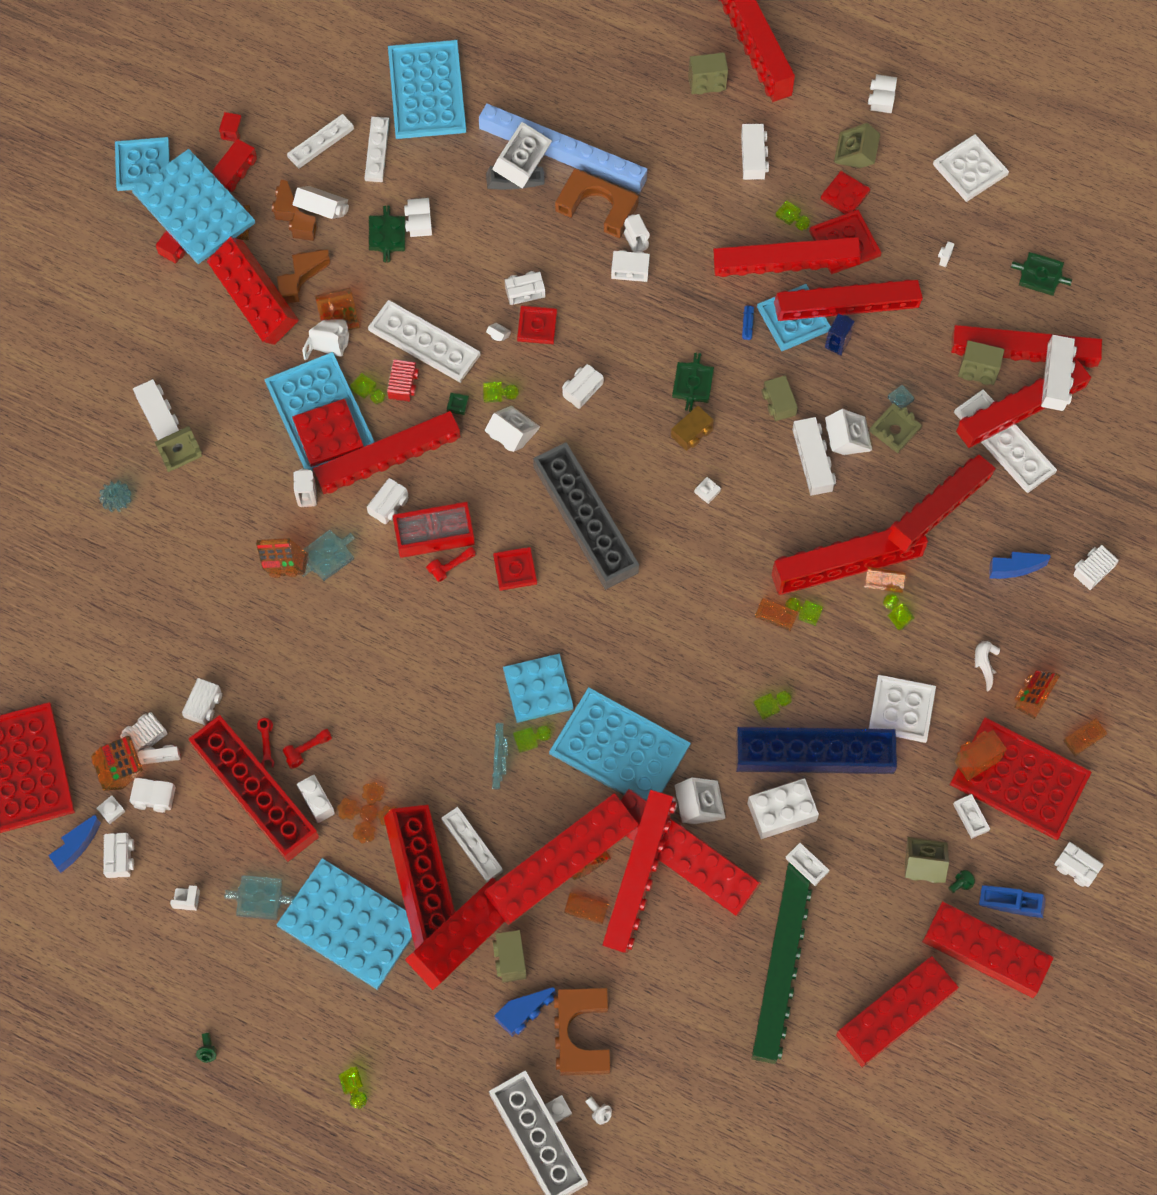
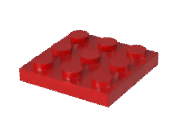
(848, 226)
(327, 432)

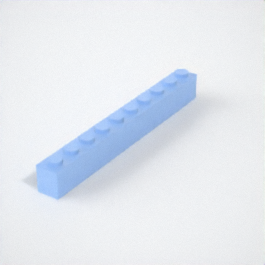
(568, 150)

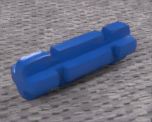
(748, 322)

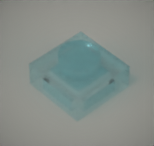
(901, 397)

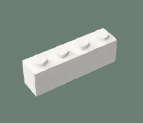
(1058, 373)
(157, 410)
(813, 456)

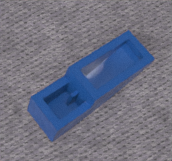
(1017, 565)
(75, 843)
(1013, 901)

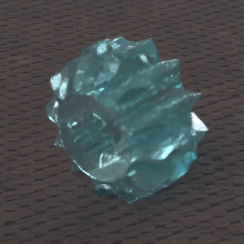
(109, 501)

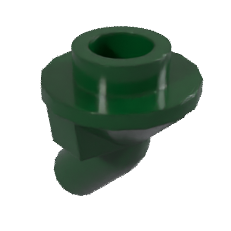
(964, 880)
(207, 1052)

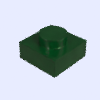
(457, 403)

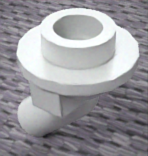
(601, 1114)

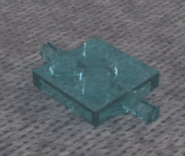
(328, 554)
(500, 751)
(259, 897)

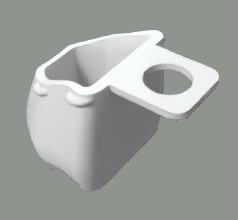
(328, 337)

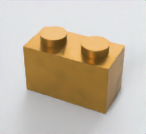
(692, 428)

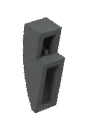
(497, 181)

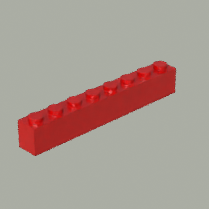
(228, 172)
(786, 257)
(847, 300)
(1024, 345)
(1012, 409)
(386, 453)
(941, 503)
(638, 871)

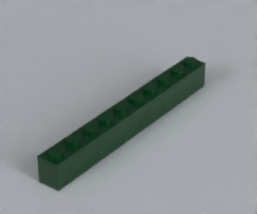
(781, 967)

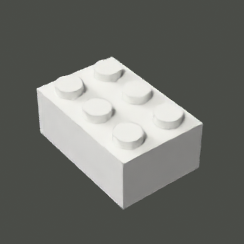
(522, 155)
(782, 808)

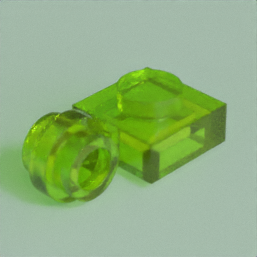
(790, 213)
(364, 386)
(493, 392)
(808, 613)
(900, 613)
(768, 705)
(527, 739)
(350, 1084)

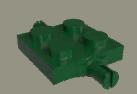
(386, 233)
(1041, 273)
(693, 382)

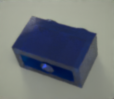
(839, 334)

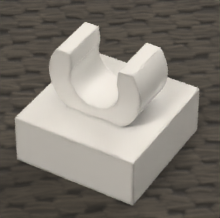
(707, 490)

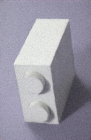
(321, 202)

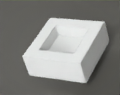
(945, 254)
(498, 332)
(110, 809)
(558, 1109)

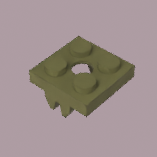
(900, 417)
(188, 453)

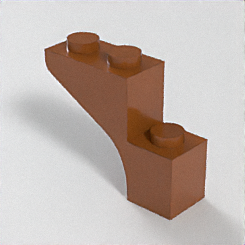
(301, 224)
(305, 267)

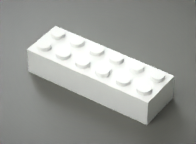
(538, 1136)

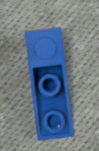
(519, 1011)

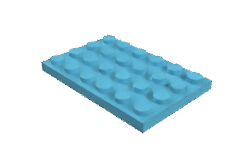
(426, 89)
(193, 206)
(311, 387)
(619, 746)
(348, 923)

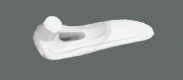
(982, 660)

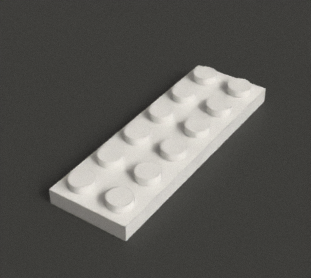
(424, 341)
(1011, 448)

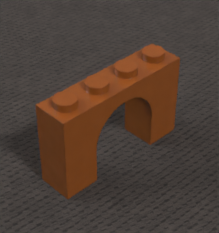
(582, 185)
(573, 1059)

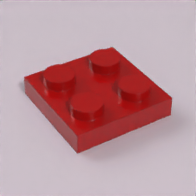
(845, 193)
(537, 325)
(514, 568)

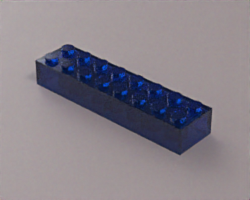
(816, 750)

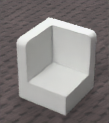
(186, 898)

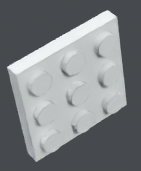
(970, 168)
(902, 707)

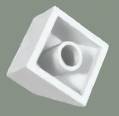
(511, 428)
(848, 433)
(699, 801)

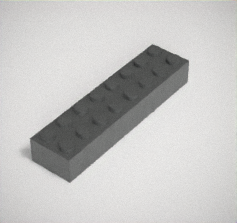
(586, 516)

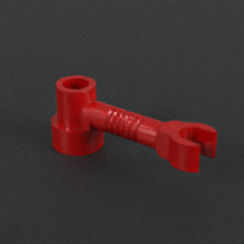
(439, 570)
(265, 740)
(293, 755)

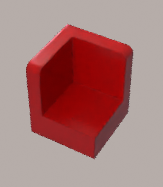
(229, 126)

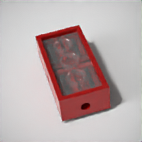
(433, 529)

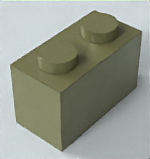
(780, 398)

